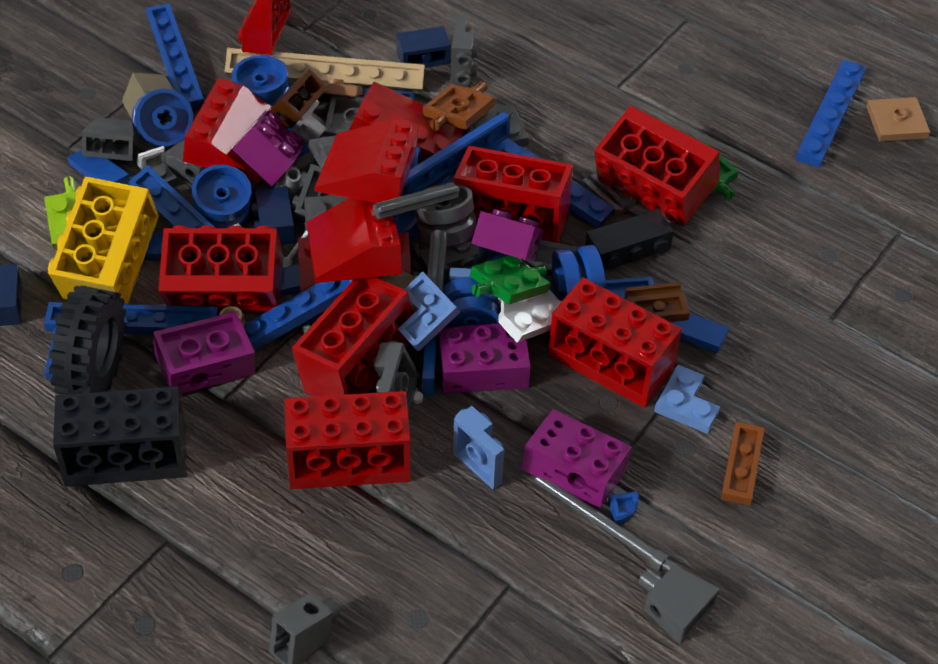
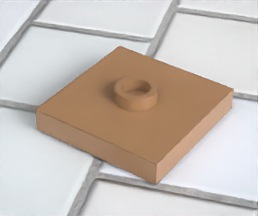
(336, 86)
(898, 119)

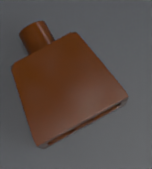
(293, 104)

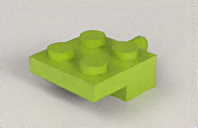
(57, 209)

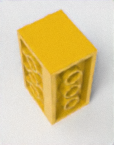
(104, 238)

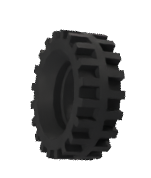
(87, 341)

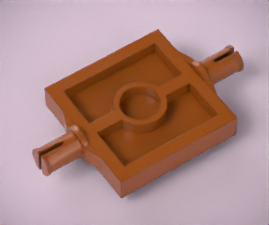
(459, 106)

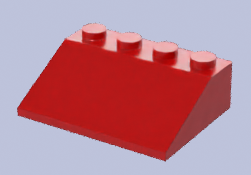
(264, 26)
(385, 104)
(219, 126)
(370, 161)
(353, 243)

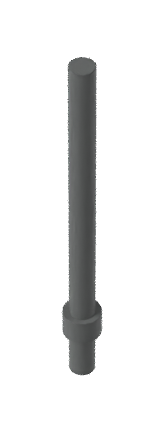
(658, 559)

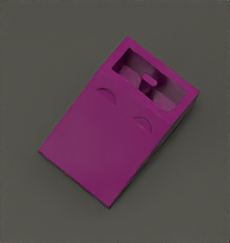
(269, 147)

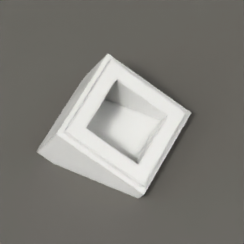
(151, 157)

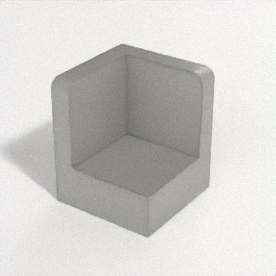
(310, 125)

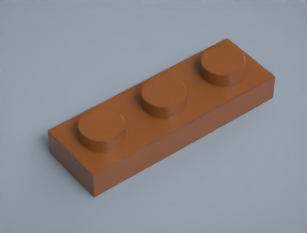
(742, 463)

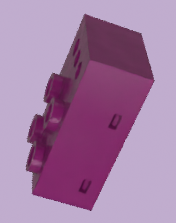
(506, 236)
(204, 353)
(482, 359)
(576, 457)

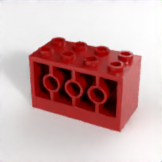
(657, 165)
(519, 186)
(221, 267)
(614, 342)
(341, 344)
(347, 440)

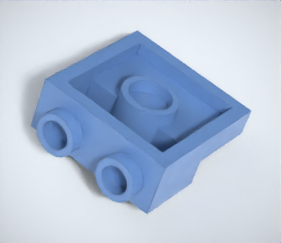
(477, 448)

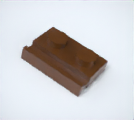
(661, 299)

